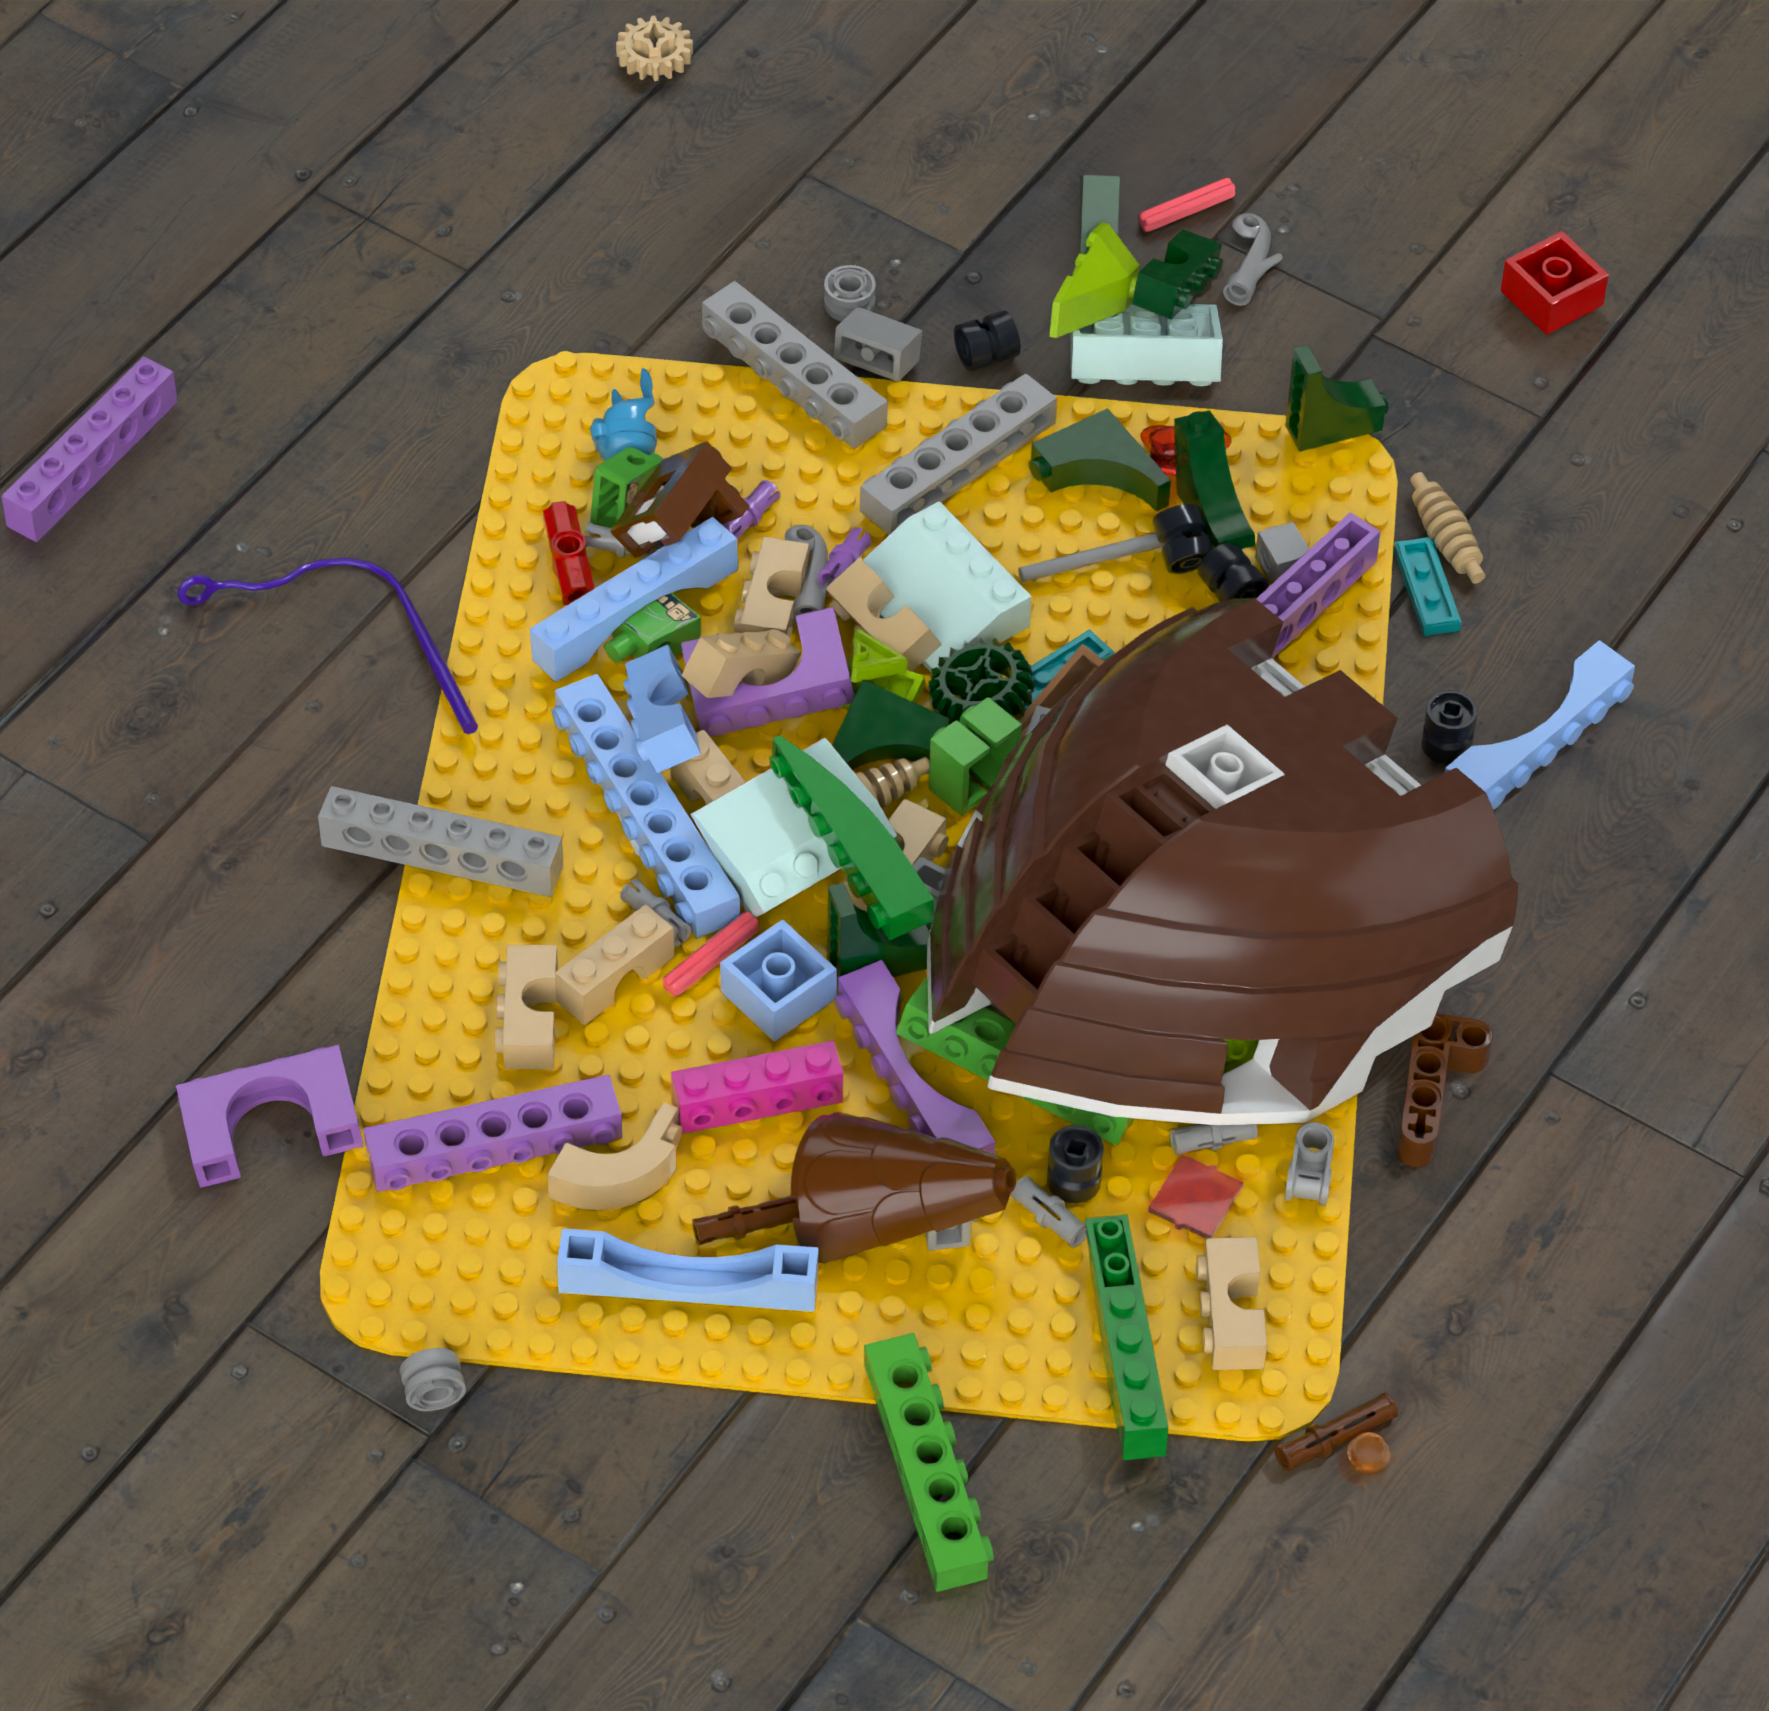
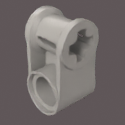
(1310, 1170)

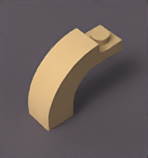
(620, 1178)

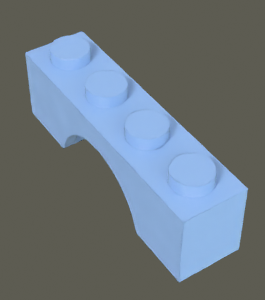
(658, 722)

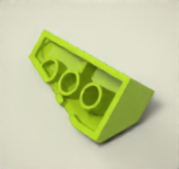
(1099, 285)

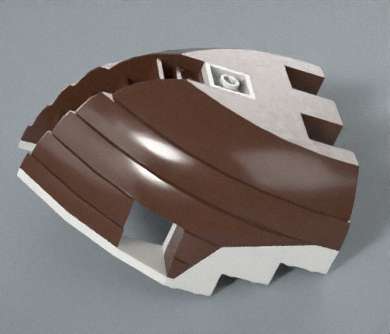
(1208, 865)

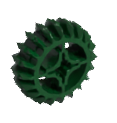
(977, 674)

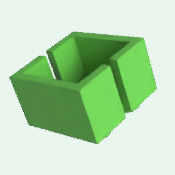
(972, 747)

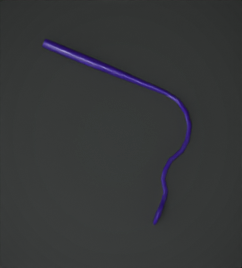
(430, 649)

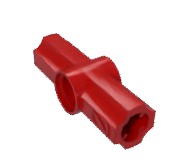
(568, 551)

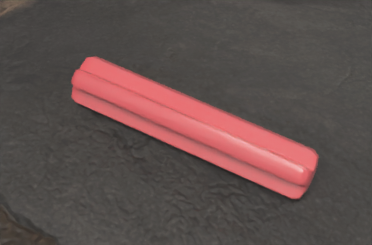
(1186, 204)
(710, 953)

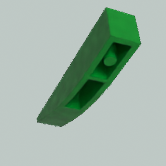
(856, 842)
(1126, 1339)

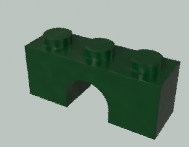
(1187, 269)

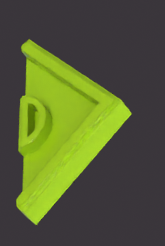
(873, 659)

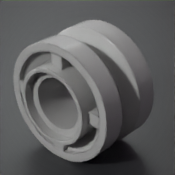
(848, 288)
(432, 1379)

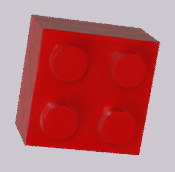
(1554, 282)

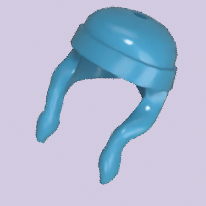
(626, 424)

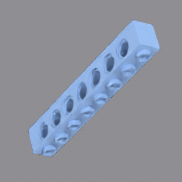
(646, 807)

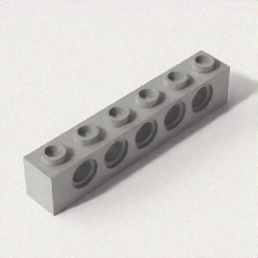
(794, 365)
(958, 453)
(441, 841)

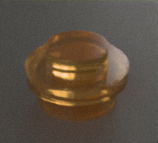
(1368, 1453)

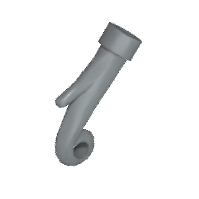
(1243, 282)
(812, 592)

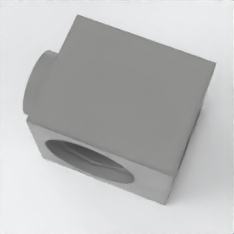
(1279, 549)

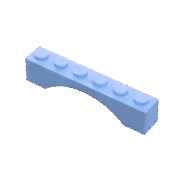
(576, 631)
(1596, 684)
(762, 1279)

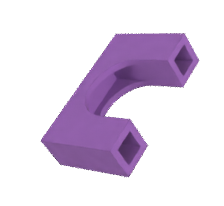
(815, 685)
(218, 1102)

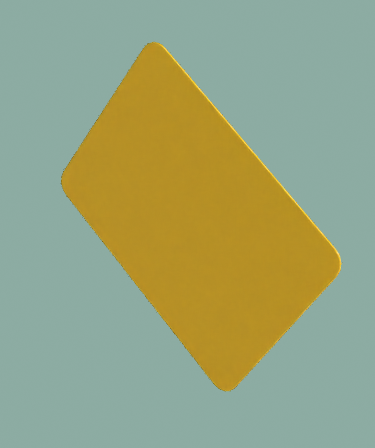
(1016, 1310)

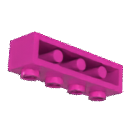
(757, 1087)

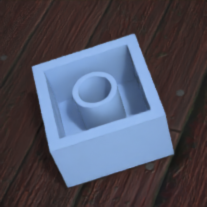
(778, 980)

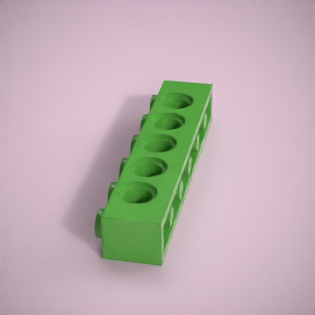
(975, 1046)
(949, 1561)

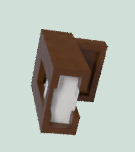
(679, 495)

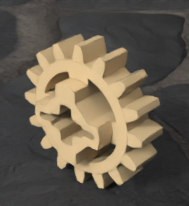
(654, 48)

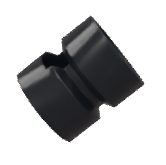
(993, 338)
(1183, 538)
(1230, 574)
(1448, 725)
(1075, 1164)

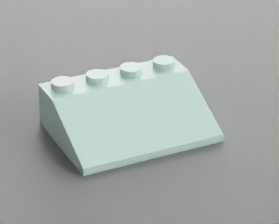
(1150, 347)
(949, 582)
(768, 840)

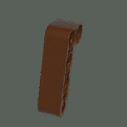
(1446, 1045)

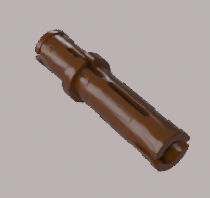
(740, 1221)
(1295, 1453)

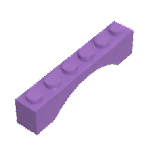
(872, 1005)

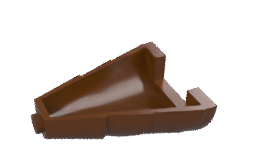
(883, 1184)

